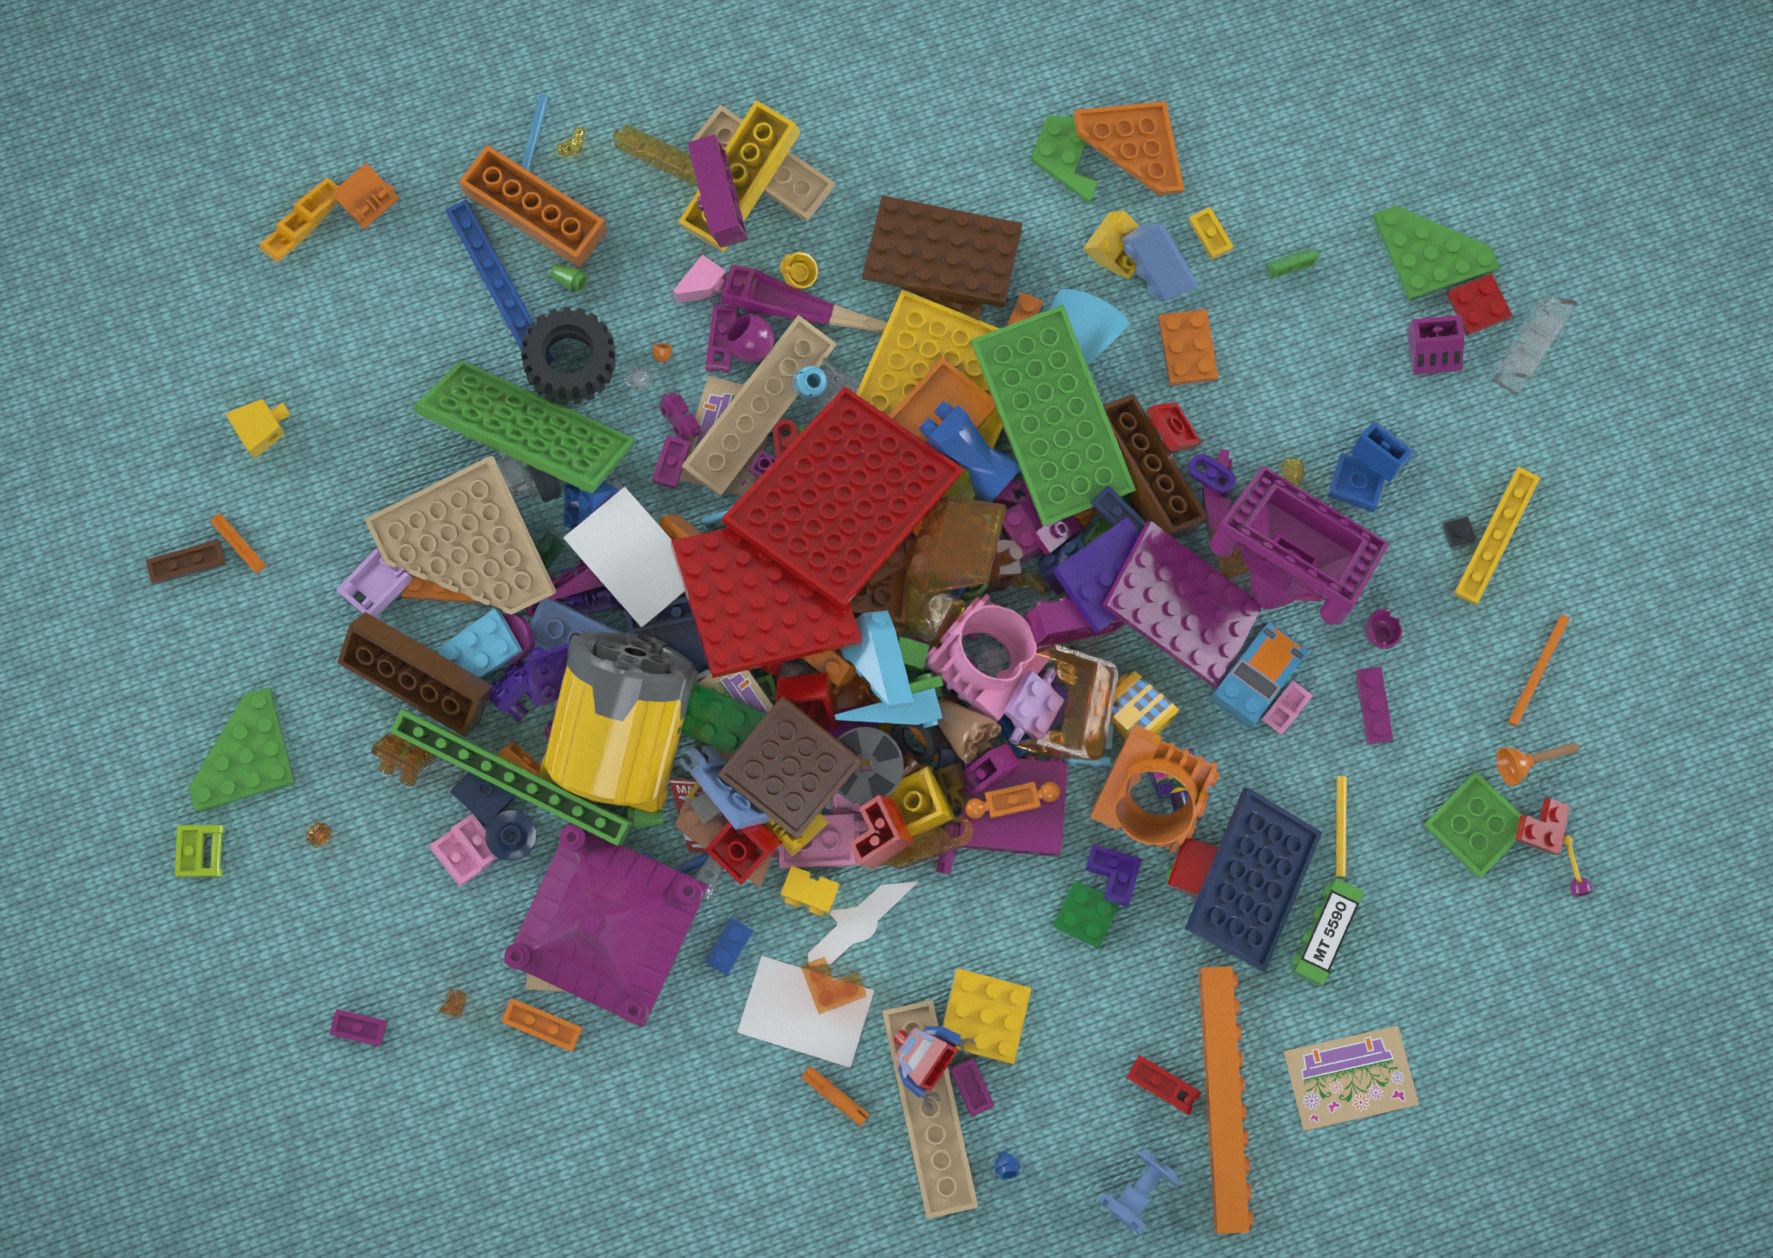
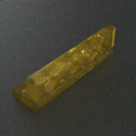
(656, 153)

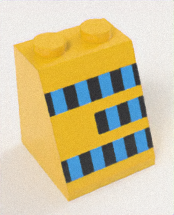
(1141, 705)

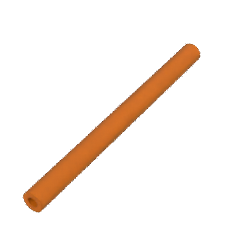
(1538, 670)

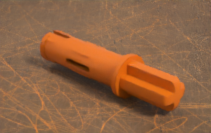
(835, 1096)

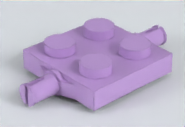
(1033, 706)

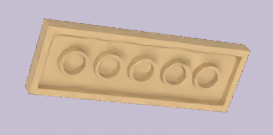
(793, 184)

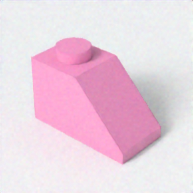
(701, 281)

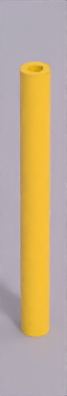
(1341, 811)

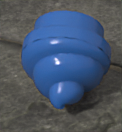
(1007, 1166)

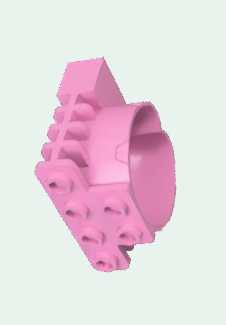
(985, 693)

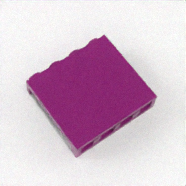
(1029, 831)

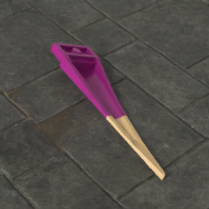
(769, 296)

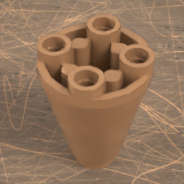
(967, 730)

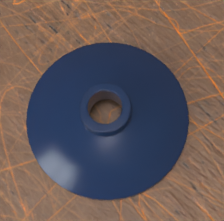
(504, 824)

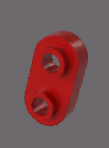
(781, 442)

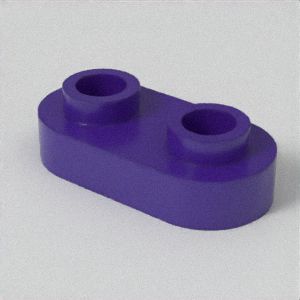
(1212, 473)

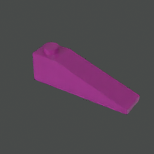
(575, 582)

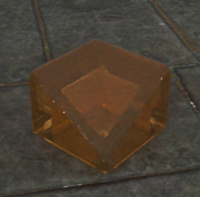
(454, 1003)

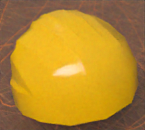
(799, 270)

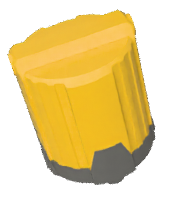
(619, 719)

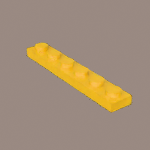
(1496, 536)

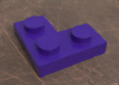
(1120, 869)

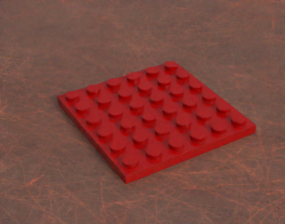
(753, 607)

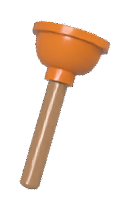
(1515, 765)

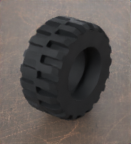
(561, 326)

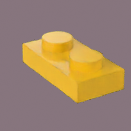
(1210, 233)

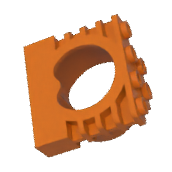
(1147, 753)

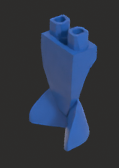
(964, 445)

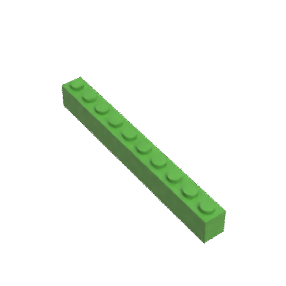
(511, 777)

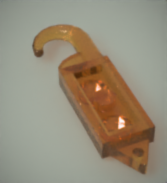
(930, 845)

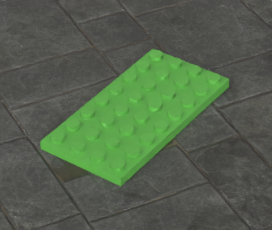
(1052, 414)
(525, 426)

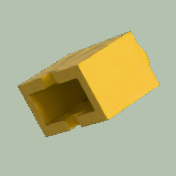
(808, 892)

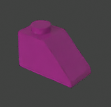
(990, 769)

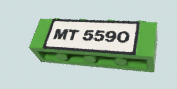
(1327, 932)

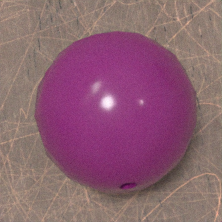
(750, 338)

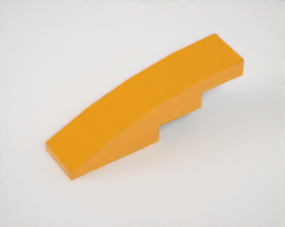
(299, 223)

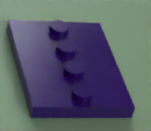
(1094, 569)

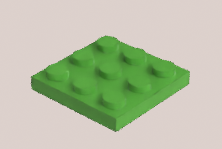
(1475, 825)

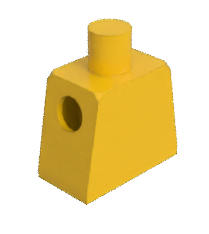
(258, 425)

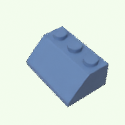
(1158, 261)

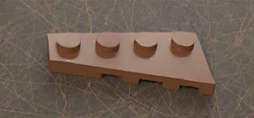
(703, 834)

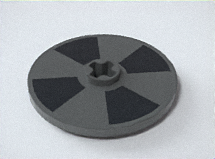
(884, 759)

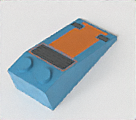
(1259, 675)

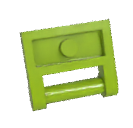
(190, 851)

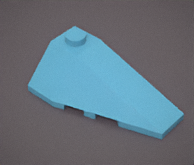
(880, 659)

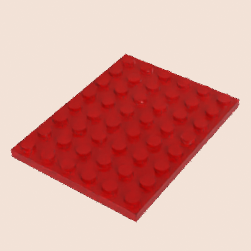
(842, 497)

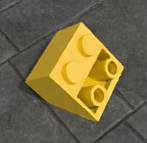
(1107, 247)

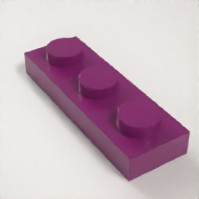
(1374, 705)

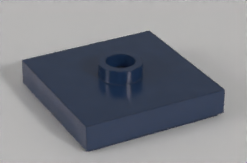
(482, 797)

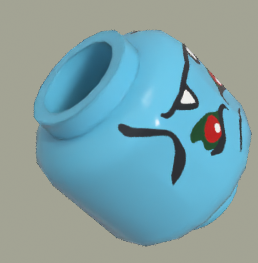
(816, 378)

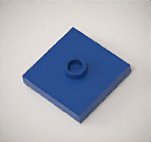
(1356, 483)

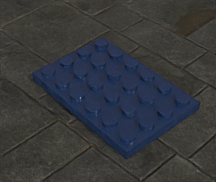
(1253, 880)

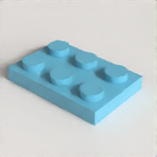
(482, 645)

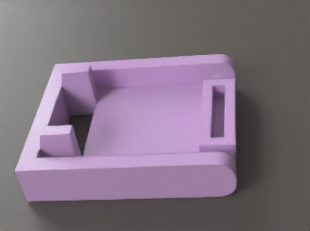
(376, 582)

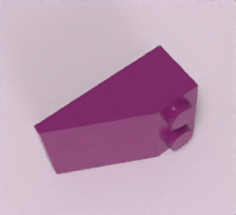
(1019, 526)

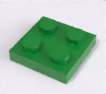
(1086, 915)

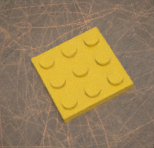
(988, 1013)

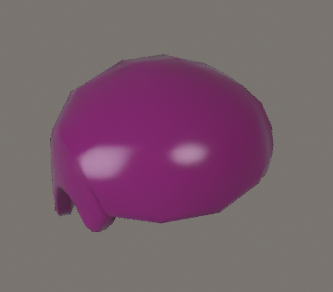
(1383, 629)

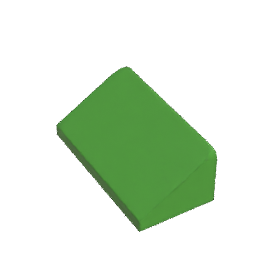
(1292, 263)

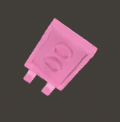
(829, 846)

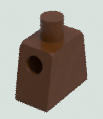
(1005, 566)

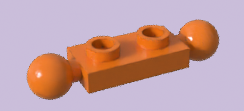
(1012, 800)

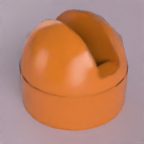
(662, 352)

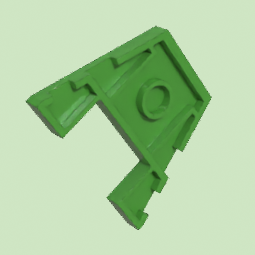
(1059, 155)

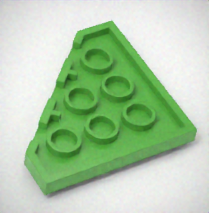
(1430, 254)
(246, 757)

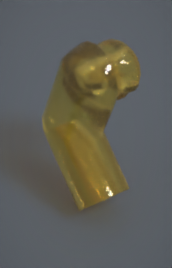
(573, 145)
(1030, 579)

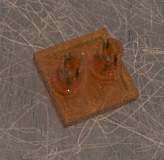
(402, 754)

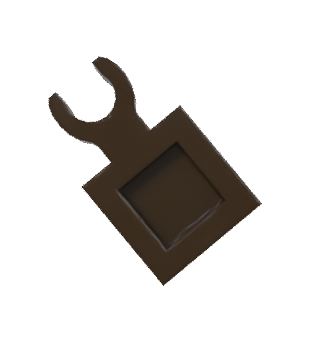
(953, 781)

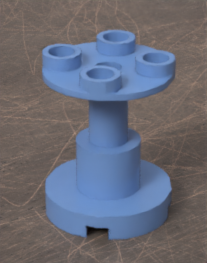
(1134, 1199)

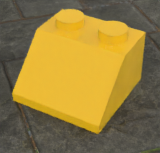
(922, 802)

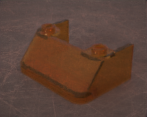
(1086, 709)

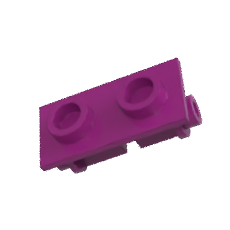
(673, 407)

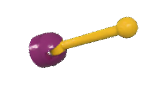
(1579, 885)

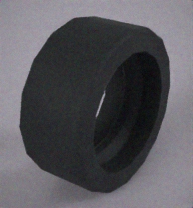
(930, 733)

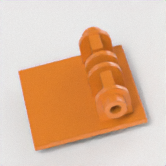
(365, 195)

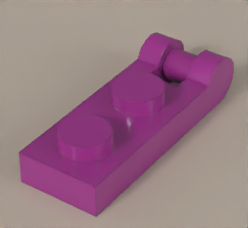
(721, 321)

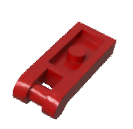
(1163, 1084)

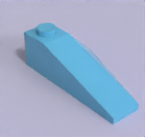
(923, 711)

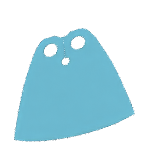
(1092, 320)

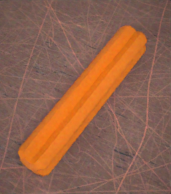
(238, 543)

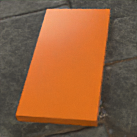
(939, 385)

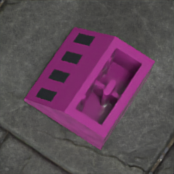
(1436, 344)

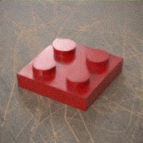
(1479, 304)
(1173, 426)

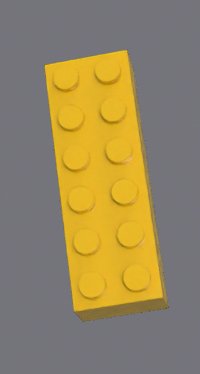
(753, 158)

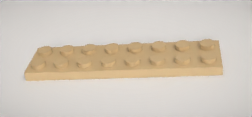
(756, 407)
(934, 1132)

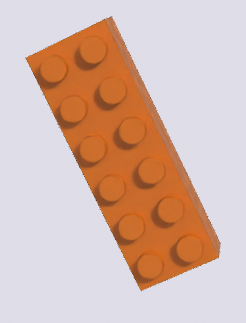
(533, 206)

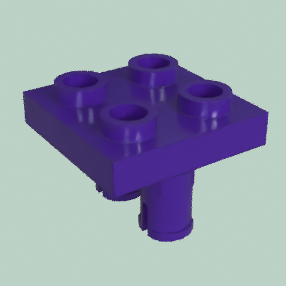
(546, 673)
(510, 689)

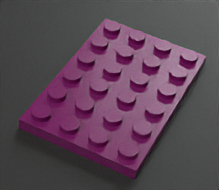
(1182, 605)

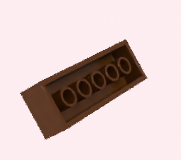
(1160, 486)
(415, 674)

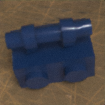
(1058, 556)

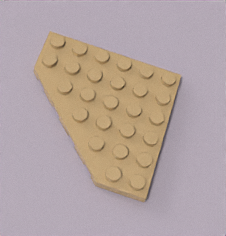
(465, 539)

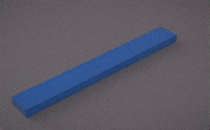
(492, 271)

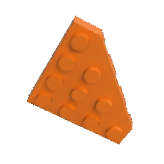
(1136, 140)

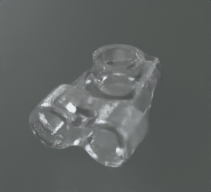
(709, 878)

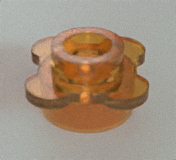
(318, 834)

